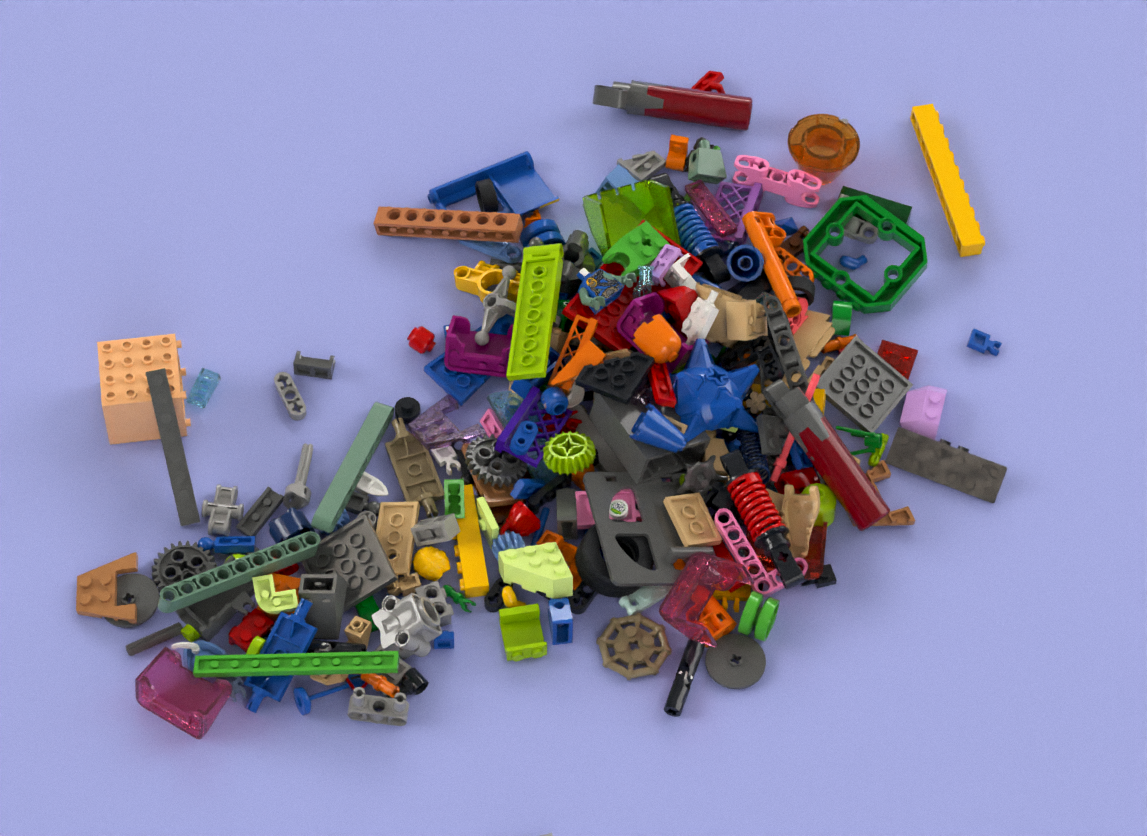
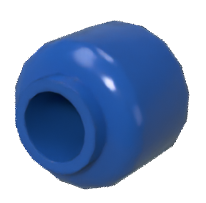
(554, 401)

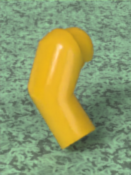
(510, 599)

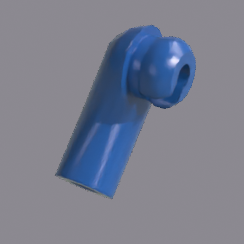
(852, 263)

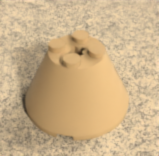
(718, 330)

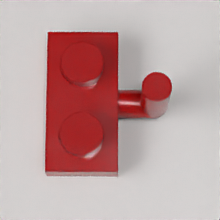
(710, 82)

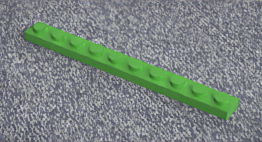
(296, 664)

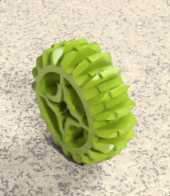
(569, 452)

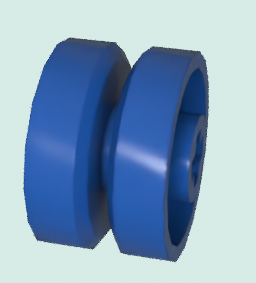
(544, 229)

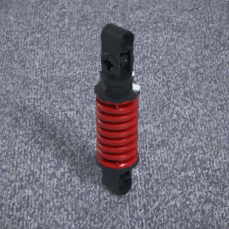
(761, 517)

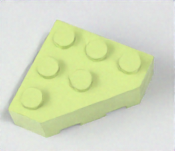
(537, 569)

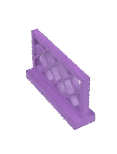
(751, 203)

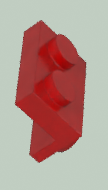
(252, 625)

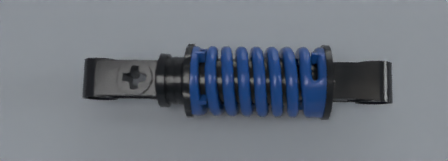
(695, 235)

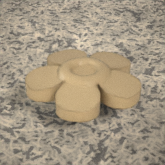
(756, 402)

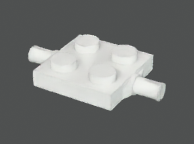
(700, 318)

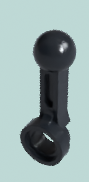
(468, 479)

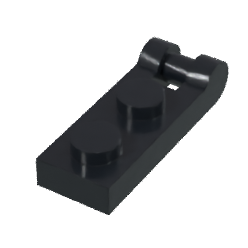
(548, 492)

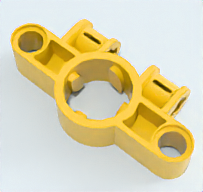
(481, 277)

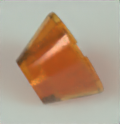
(826, 137)

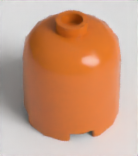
(658, 340)

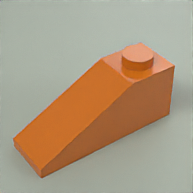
(585, 356)

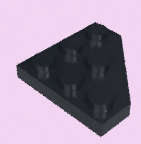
(616, 376)

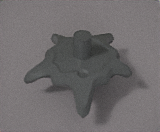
(700, 477)

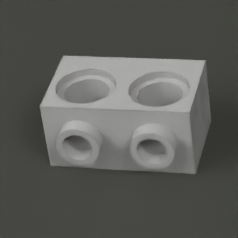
(435, 530)
(439, 601)

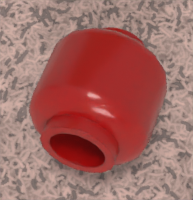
(421, 340)

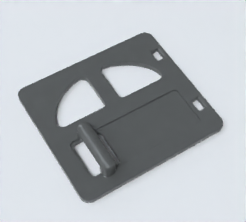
(655, 526)

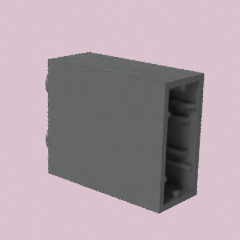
(641, 460)

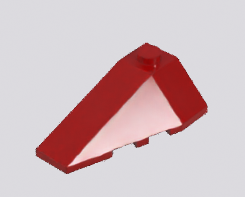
(678, 303)

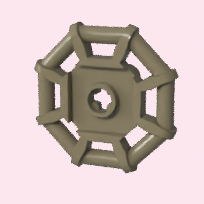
(629, 636)

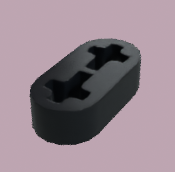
(492, 594)

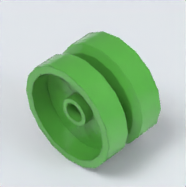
(762, 617)

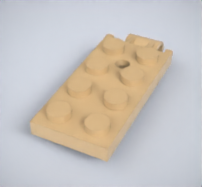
(395, 534)

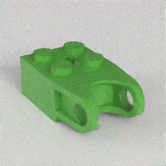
(636, 249)

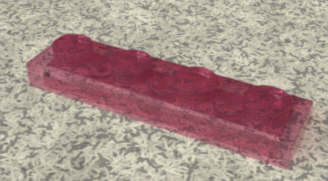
(711, 208)

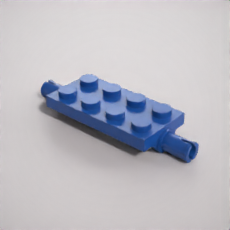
(288, 635)

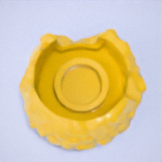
(431, 563)

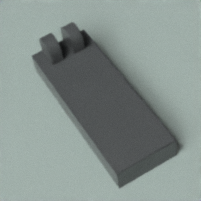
(260, 512)

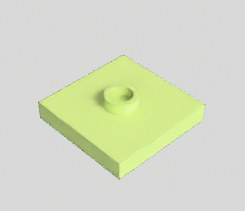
(487, 521)

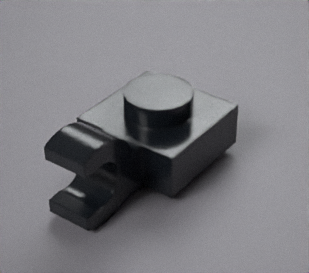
(826, 579)

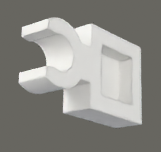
(447, 457)

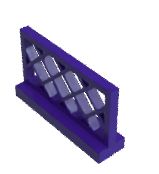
(522, 414)

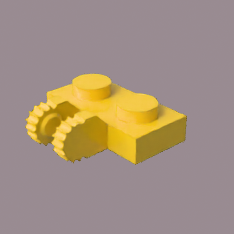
(740, 594)

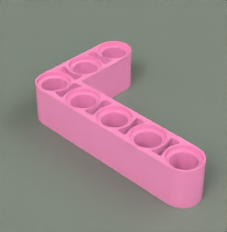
(752, 559)

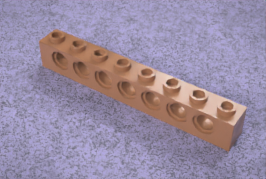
(448, 224)

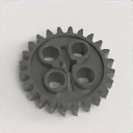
(492, 465)
(181, 569)

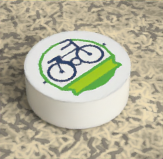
(618, 509)

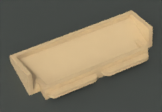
(810, 340)

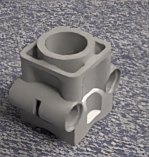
(407, 625)

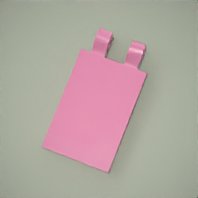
(584, 513)

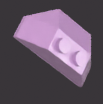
(923, 410)

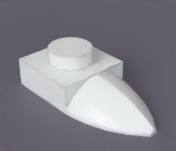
(371, 485)

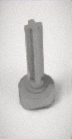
(298, 491)

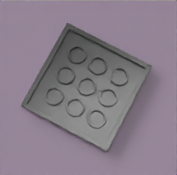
(863, 385)
(355, 556)

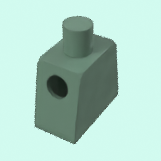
(706, 164)

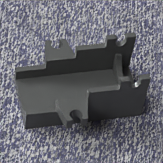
(214, 612)

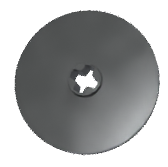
(143, 594)
(728, 673)

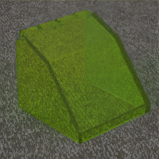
(621, 213)

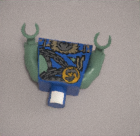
(602, 288)

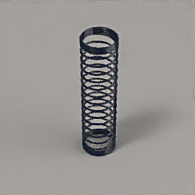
(741, 448)

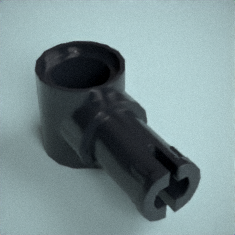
(412, 683)

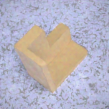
(742, 321)

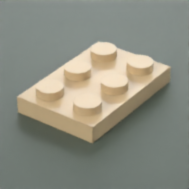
(692, 520)

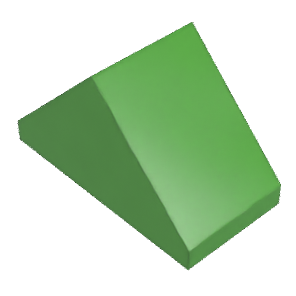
(454, 497)

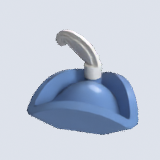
(197, 648)

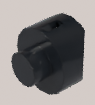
(408, 409)

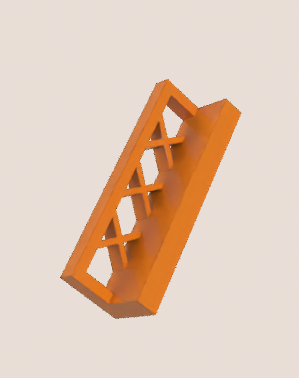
(587, 335)

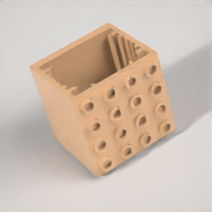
(125, 387)

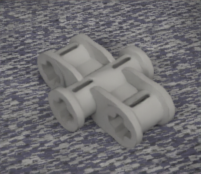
(222, 510)

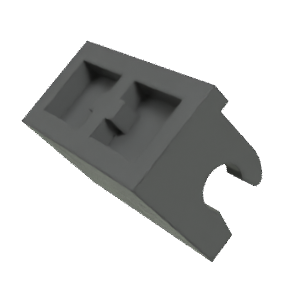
(313, 366)

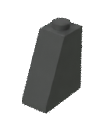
(567, 513)

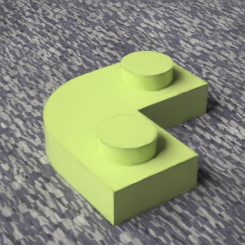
(272, 601)

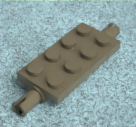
(414, 469)

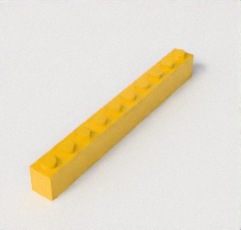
(947, 180)

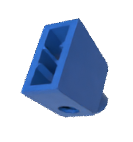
(560, 613)

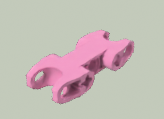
(787, 184)

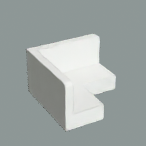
(678, 275)

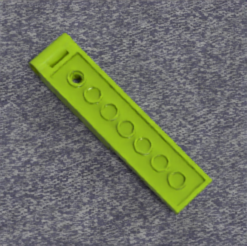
(535, 311)

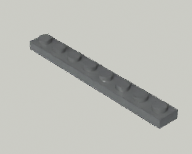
(173, 447)

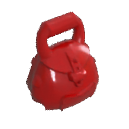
(521, 520)

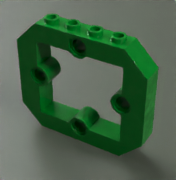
(879, 217)

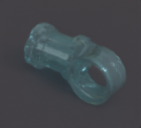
(645, 281)

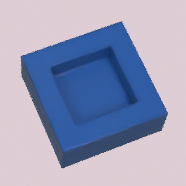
(444, 641)

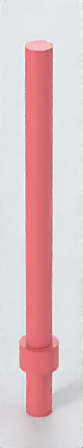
(780, 463)

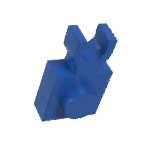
(980, 342)

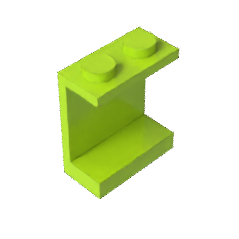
(522, 632)

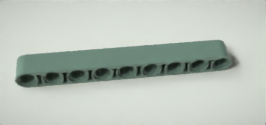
(352, 467)
(232, 577)

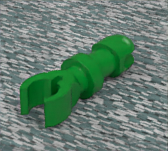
(458, 598)

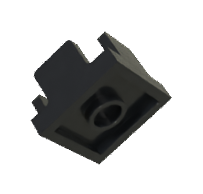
(719, 499)

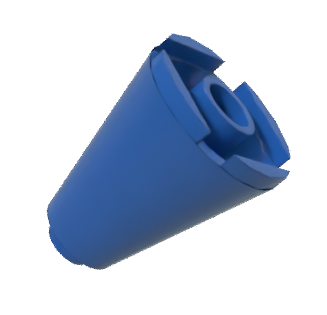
(751, 263)
(657, 431)

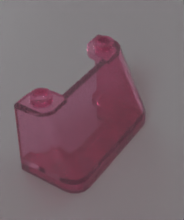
(178, 696)

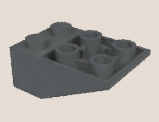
(328, 599)

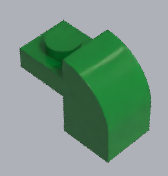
(841, 317)

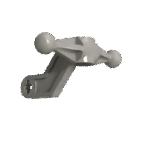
(498, 305)

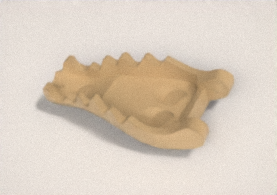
(799, 515)

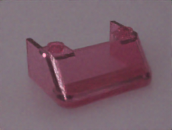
(693, 590)

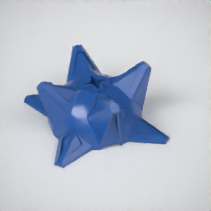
(710, 395)

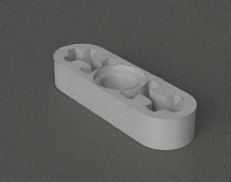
(289, 403)

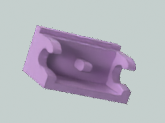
(663, 263)

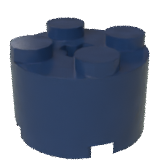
(289, 525)

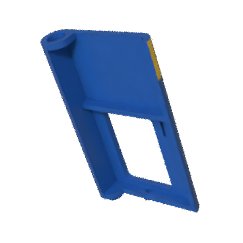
(515, 183)

